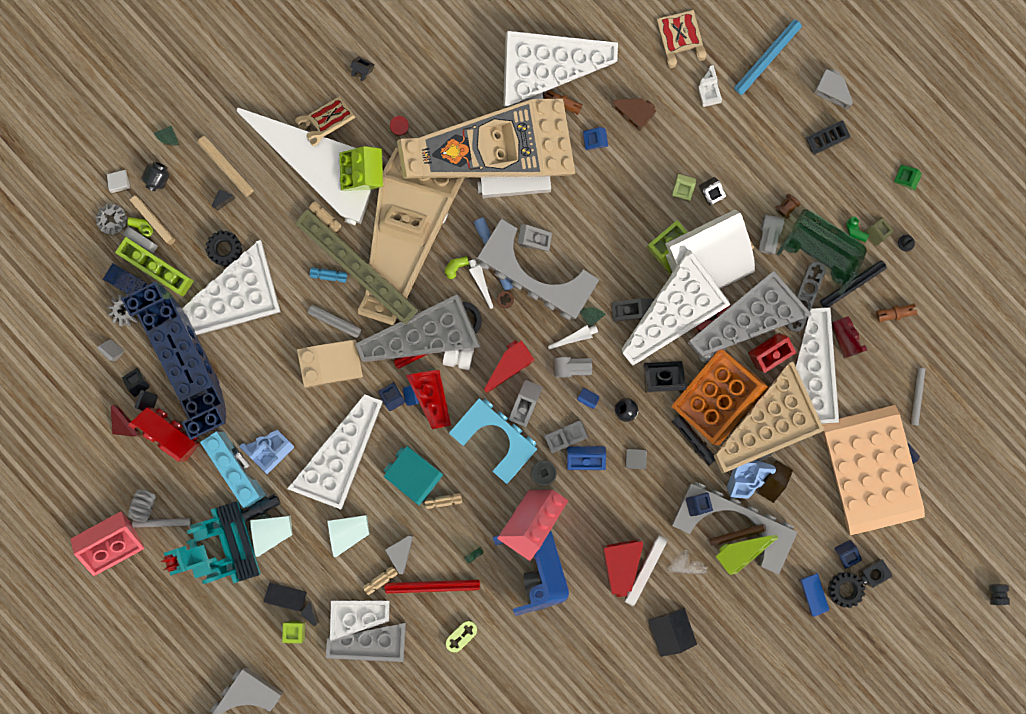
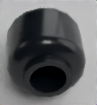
(155, 176)

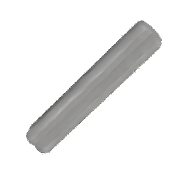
(334, 321)

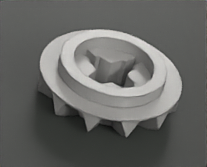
(120, 217)

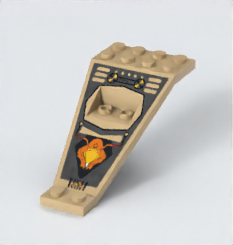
(529, 141)

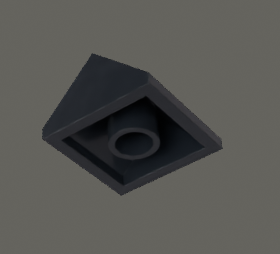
(664, 377)
(672, 632)

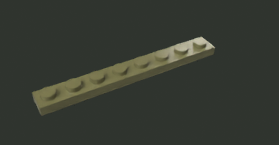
(357, 266)

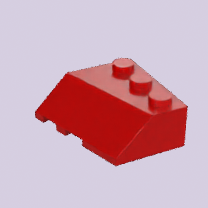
(166, 432)

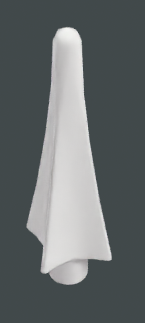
(477, 273)
(582, 334)

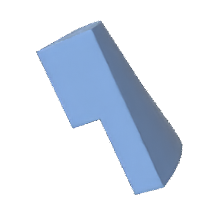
(268, 450)
(748, 478)

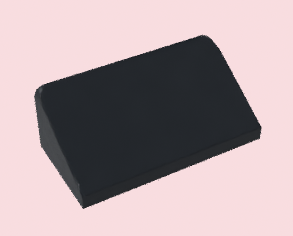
(285, 597)

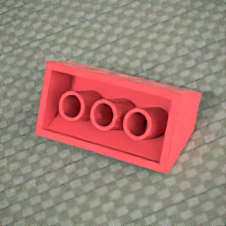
(532, 521)

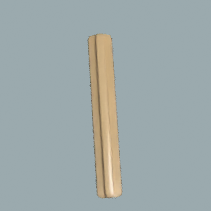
(225, 166)

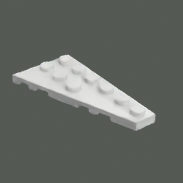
(817, 365)
(336, 462)

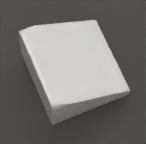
(118, 181)

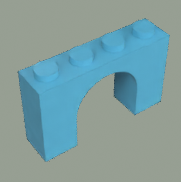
(482, 415)
(220, 451)

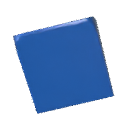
(595, 138)
(410, 396)
(588, 398)

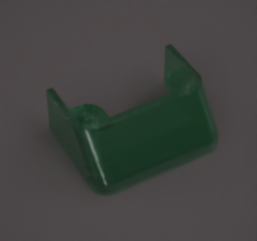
(826, 245)

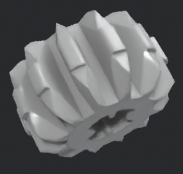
(118, 316)
(141, 505)

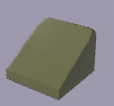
(879, 231)

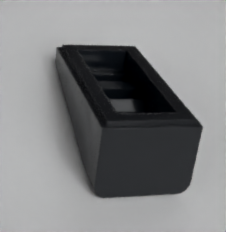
(843, 130)

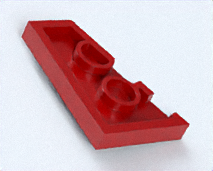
(431, 397)

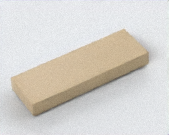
(151, 218)

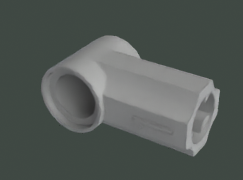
(771, 229)
(567, 367)

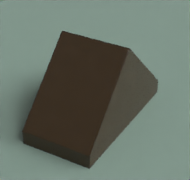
(776, 482)

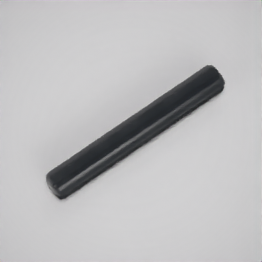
(856, 283)

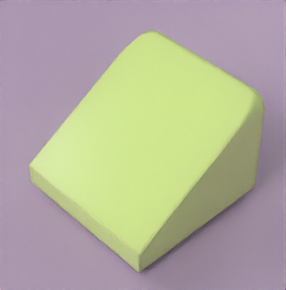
(684, 187)

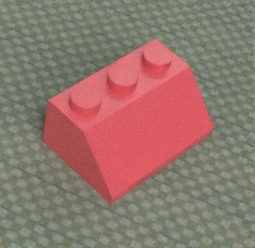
(106, 543)

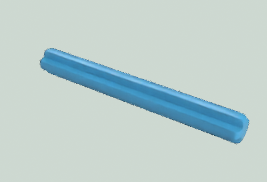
(767, 57)

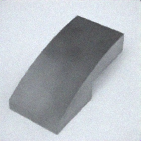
(566, 436)

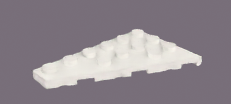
(545, 62)
(236, 295)
(681, 305)

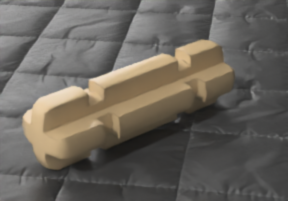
(324, 216)
(443, 501)
(380, 580)

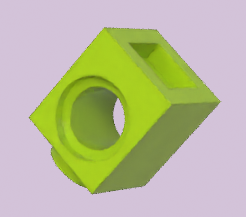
(293, 632)

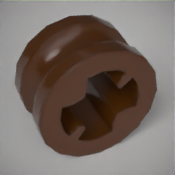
(502, 294)

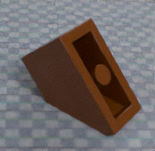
(635, 111)

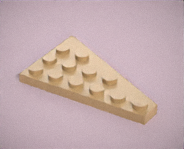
(774, 422)

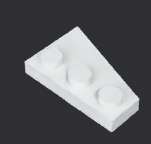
(355, 616)

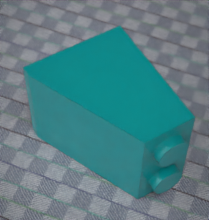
(412, 474)

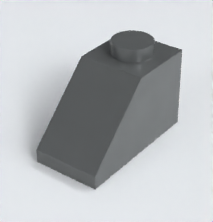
(631, 309)

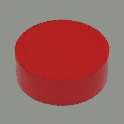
(399, 125)

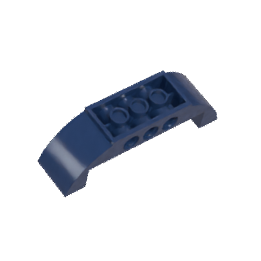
(180, 357)

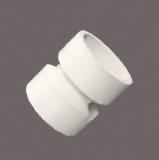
(459, 357)

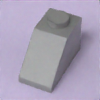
(834, 89)
(525, 403)

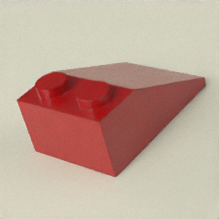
(512, 362)

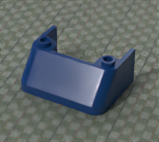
(553, 586)

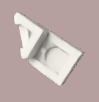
(709, 89)

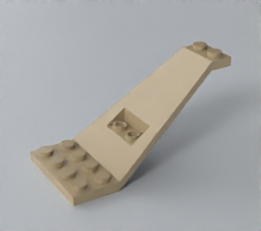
(398, 245)

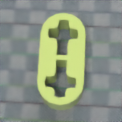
(465, 639)

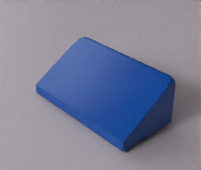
(586, 458)
(814, 594)

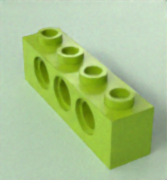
(154, 266)

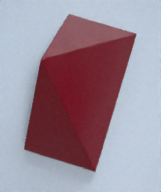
(120, 423)

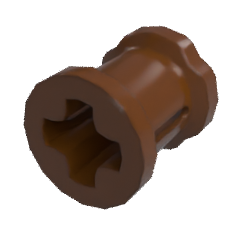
(787, 206)

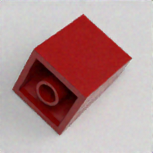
(621, 565)

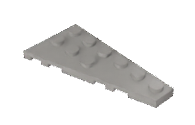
(756, 313)
(431, 331)

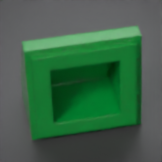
(908, 177)

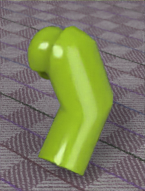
(142, 225)
(453, 266)

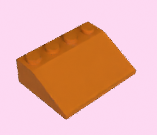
(719, 397)

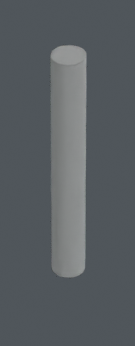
(918, 396)
(163, 522)

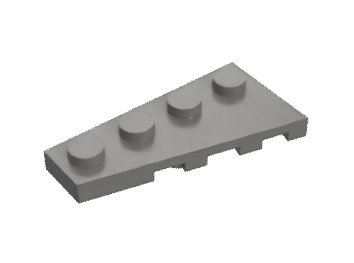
(370, 645)

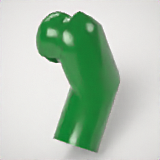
(854, 231)

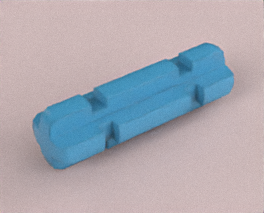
(326, 274)

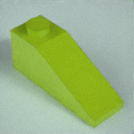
(738, 555)

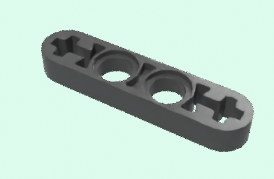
(808, 298)

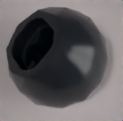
(626, 409)

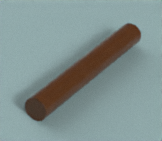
(738, 534)

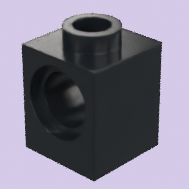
(883, 573)

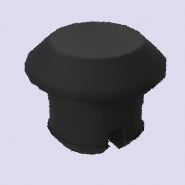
(906, 243)

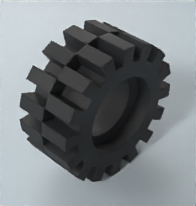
(215, 240)
(835, 585)

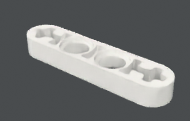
(646, 570)

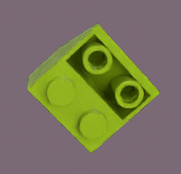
(361, 169)
(658, 245)

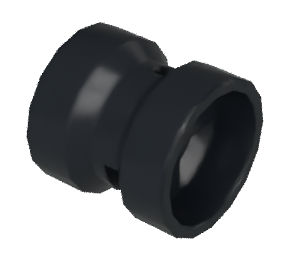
(999, 594)

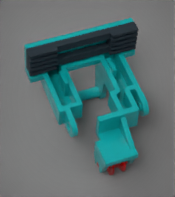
(235, 540)

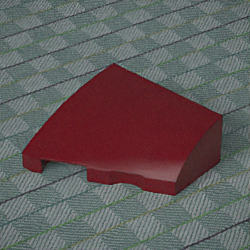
(847, 337)

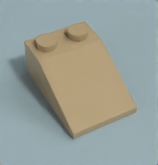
(329, 363)

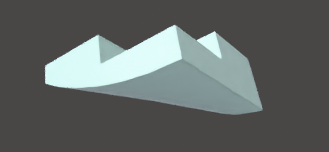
(270, 532)
(347, 532)

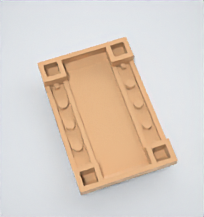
(873, 470)

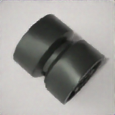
(544, 473)

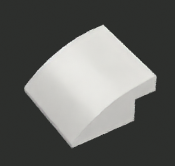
(719, 246)

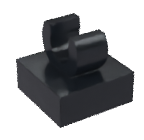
(362, 66)

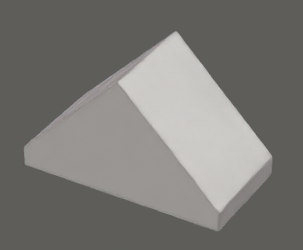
(399, 553)

